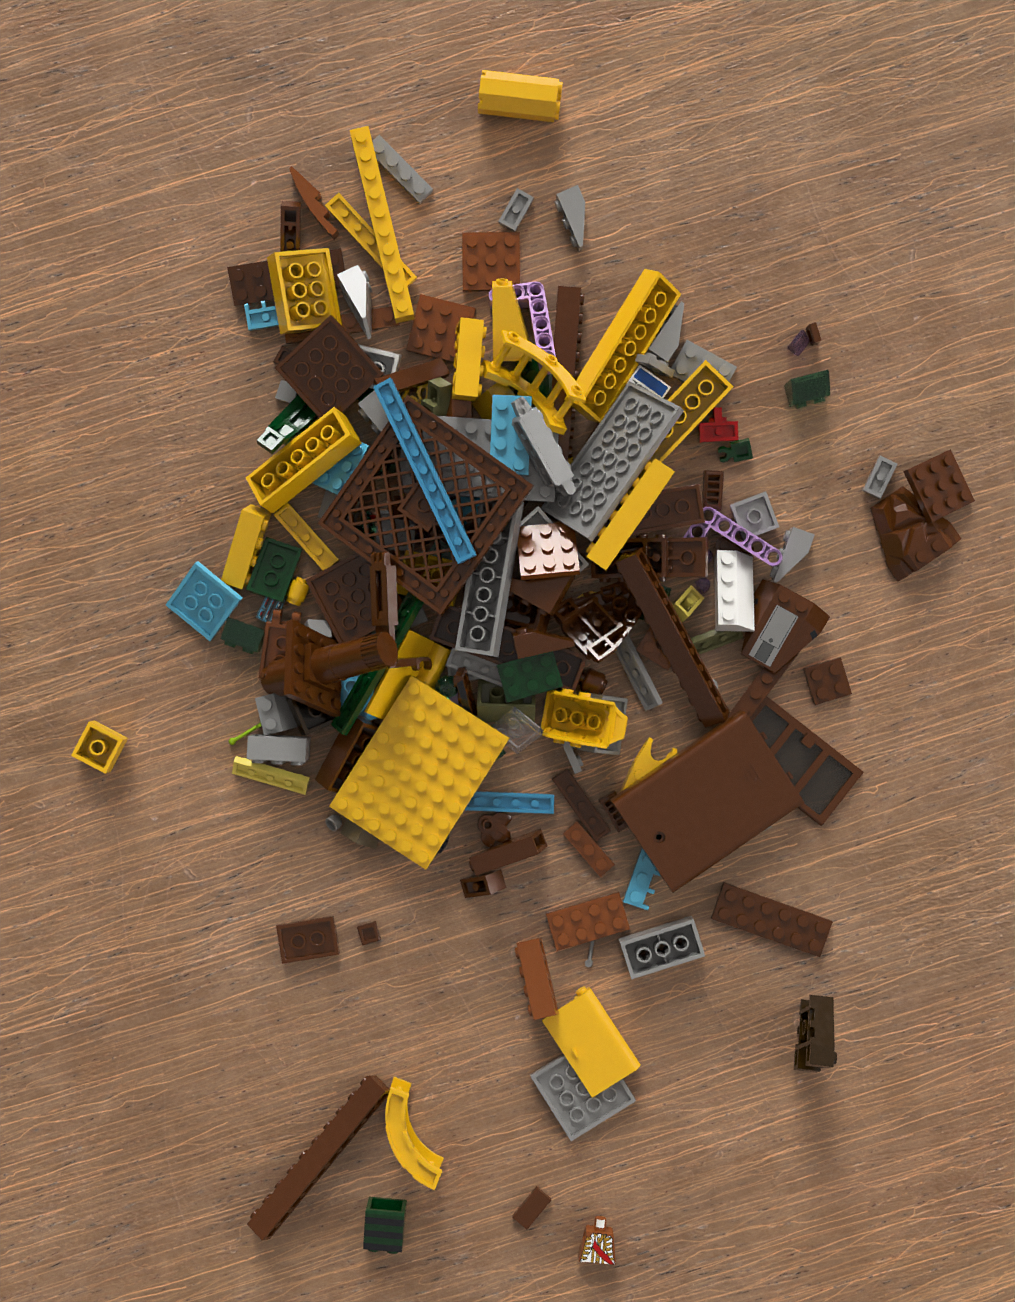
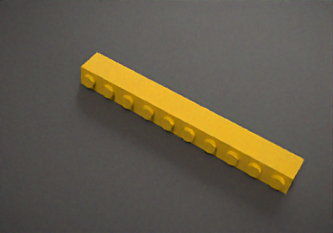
(382, 224)

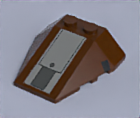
(782, 625)

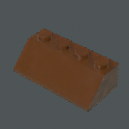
(345, 754)

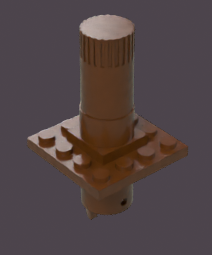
(318, 664)

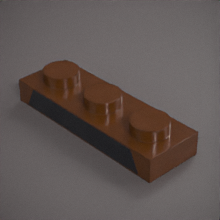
(465, 693)

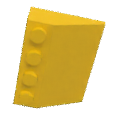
(303, 289)

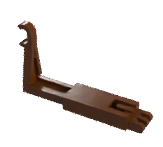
(384, 604)

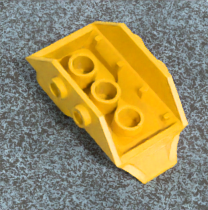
(582, 719)

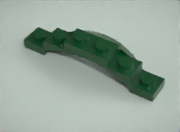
(287, 425)

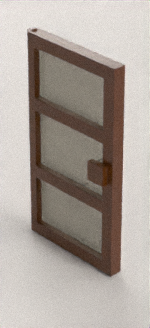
(818, 769)

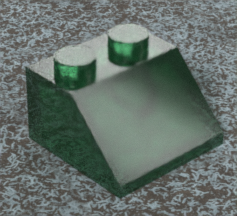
(808, 389)

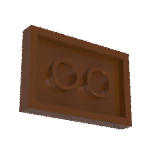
(307, 939)

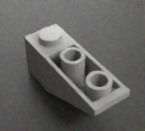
(572, 206)
(668, 339)
(795, 548)

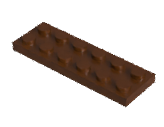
(252, 281)
(671, 509)
(771, 919)

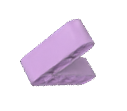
(538, 319)
(731, 535)

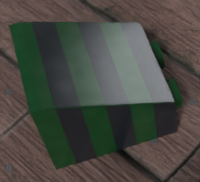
(384, 1224)

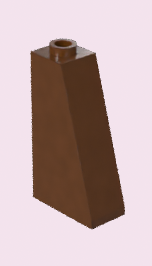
(508, 852)

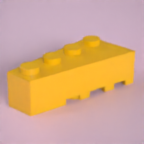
(468, 359)
(245, 546)

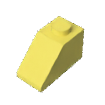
(687, 602)

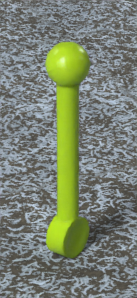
(232, 741)

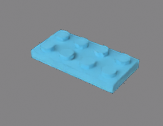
(505, 442)

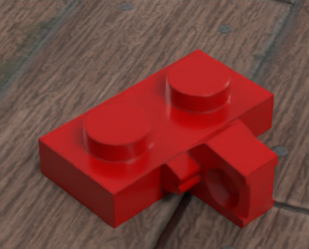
(718, 428)

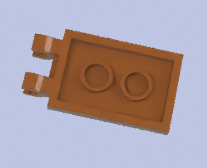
(275, 638)

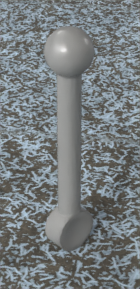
(588, 963)

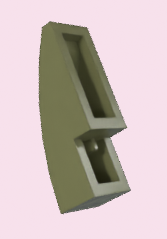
(438, 396)

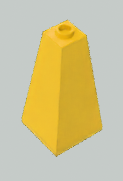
(506, 317)

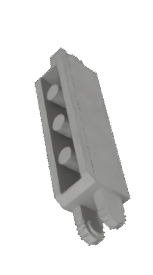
(542, 447)

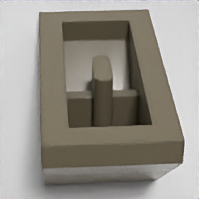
(359, 835)

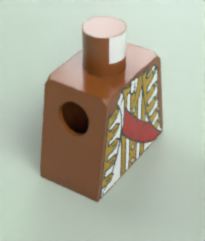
(597, 1243)

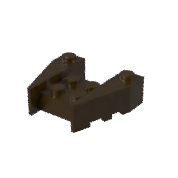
(816, 1035)

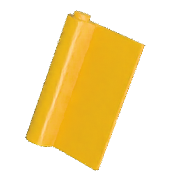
(396, 678)
(591, 1042)

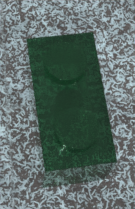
(243, 635)

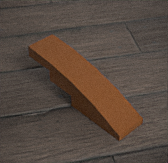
(311, 197)

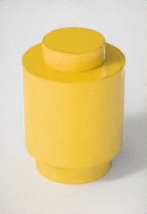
(297, 591)

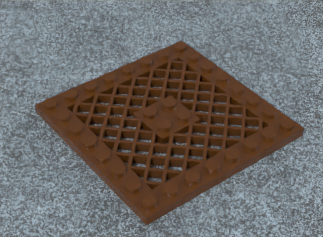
(418, 509)

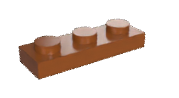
(588, 848)

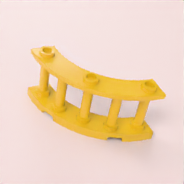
(505, 377)
(403, 1140)

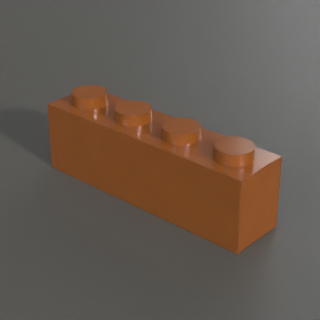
(537, 978)

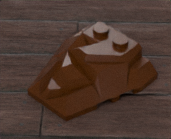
(907, 536)
(599, 620)

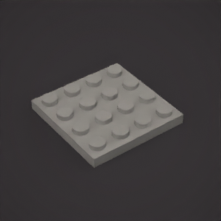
(571, 1100)

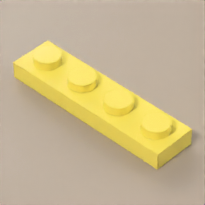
(270, 775)

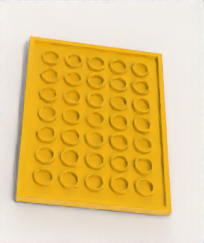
(419, 772)

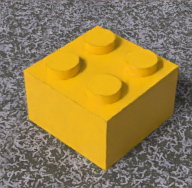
(99, 746)

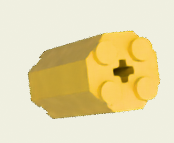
(519, 96)

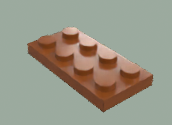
(587, 921)

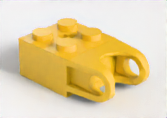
(644, 763)

